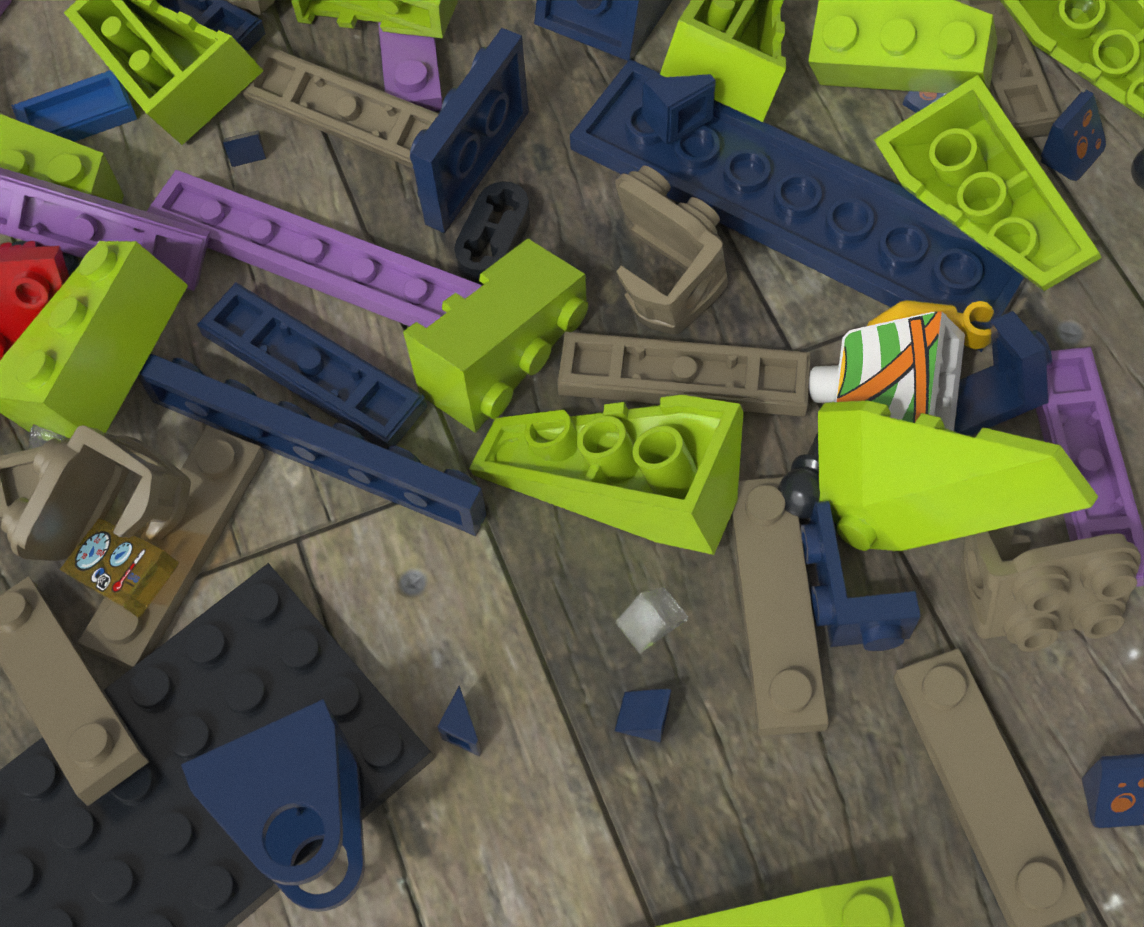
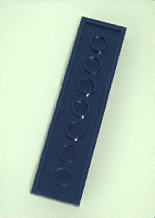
(801, 202)

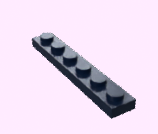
(330, 450)

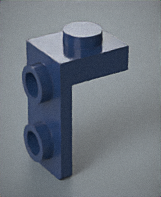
(1012, 384)
(874, 620)

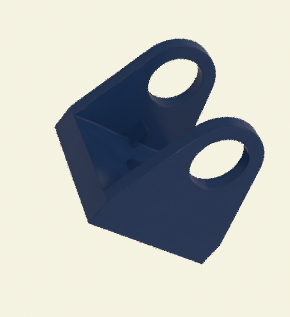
(607, 25)
(284, 791)

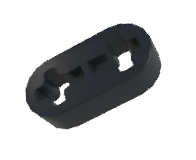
(482, 229)

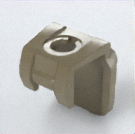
(683, 235)
(80, 485)
(1048, 587)

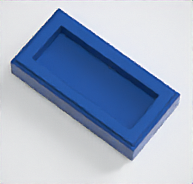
(79, 108)

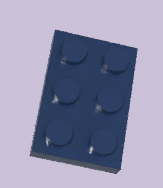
(470, 130)

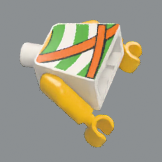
(905, 360)

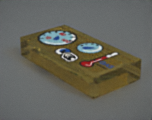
(119, 567)

